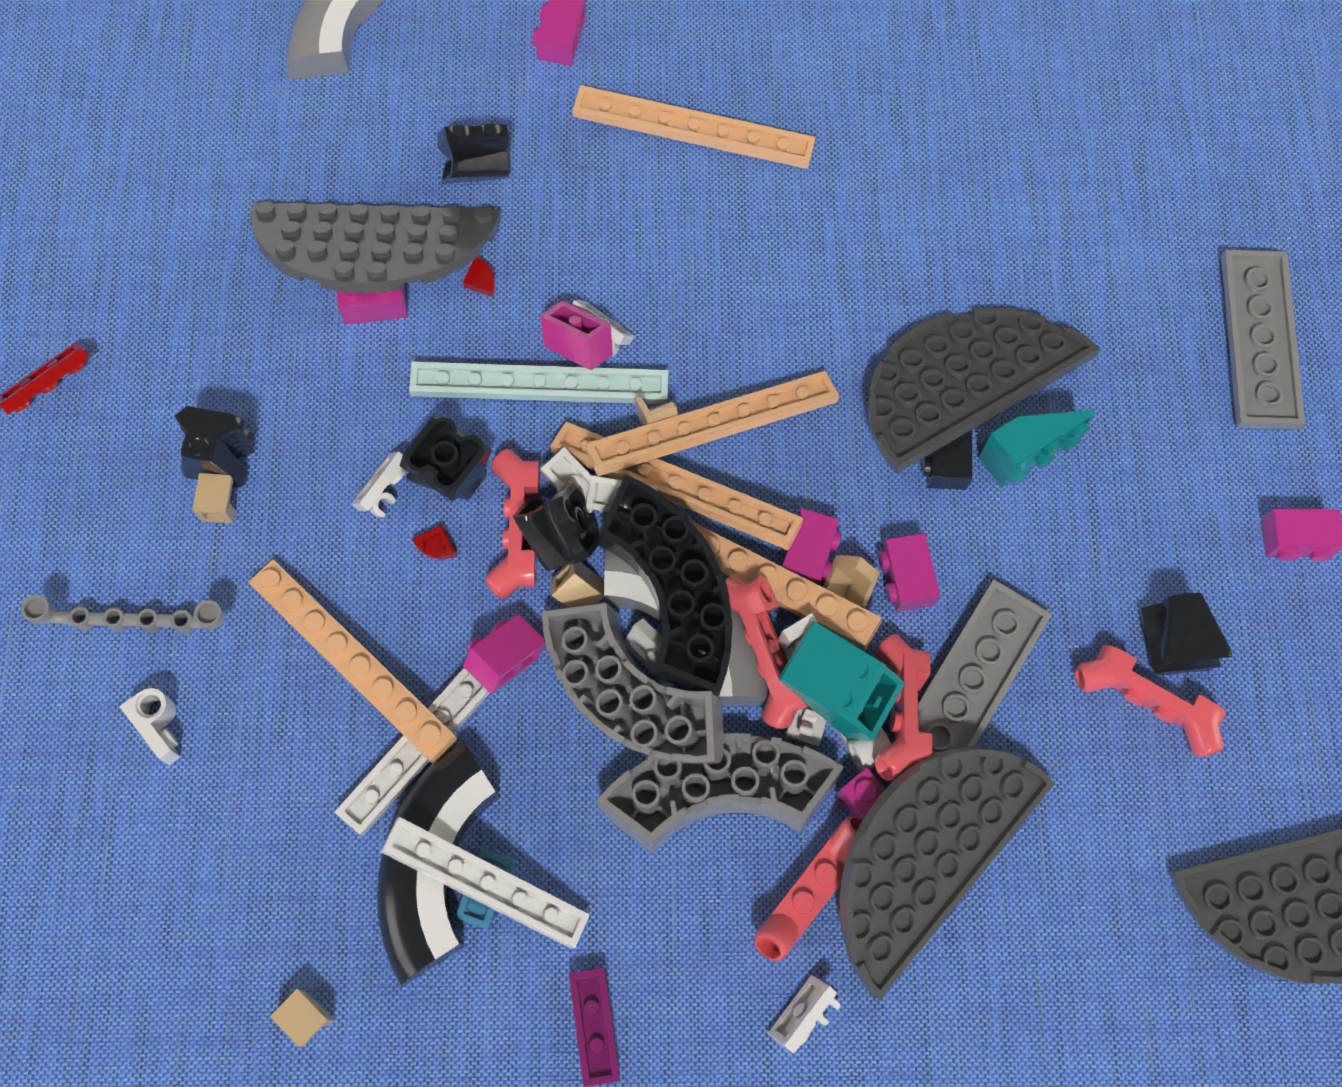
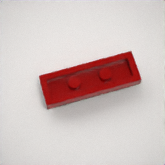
(43, 378)

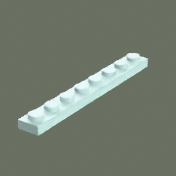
(538, 382)

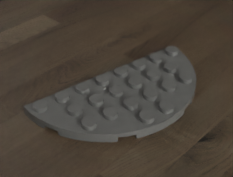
(370, 245)
(963, 373)
(926, 850)
(1274, 907)

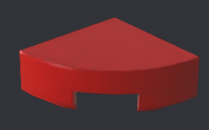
(480, 278)
(435, 544)

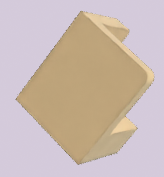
(655, 414)
(213, 498)
(852, 579)
(577, 586)
(301, 1017)

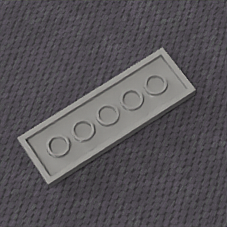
(1262, 340)
(980, 668)

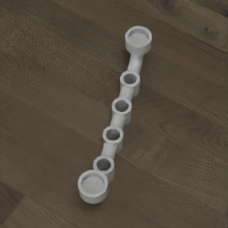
(206, 616)

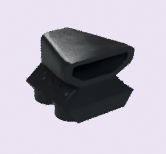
(474, 152)
(214, 443)
(446, 459)
(558, 528)
(1183, 635)

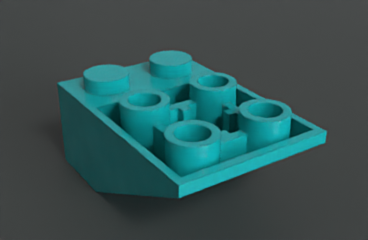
(1032, 443)
(841, 683)

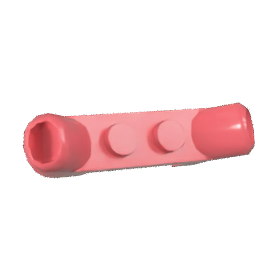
(520, 565)
(753, 603)
(1197, 717)
(909, 744)
(807, 895)

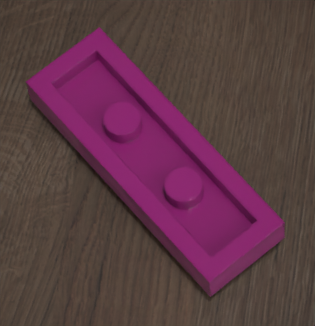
(594, 1027)

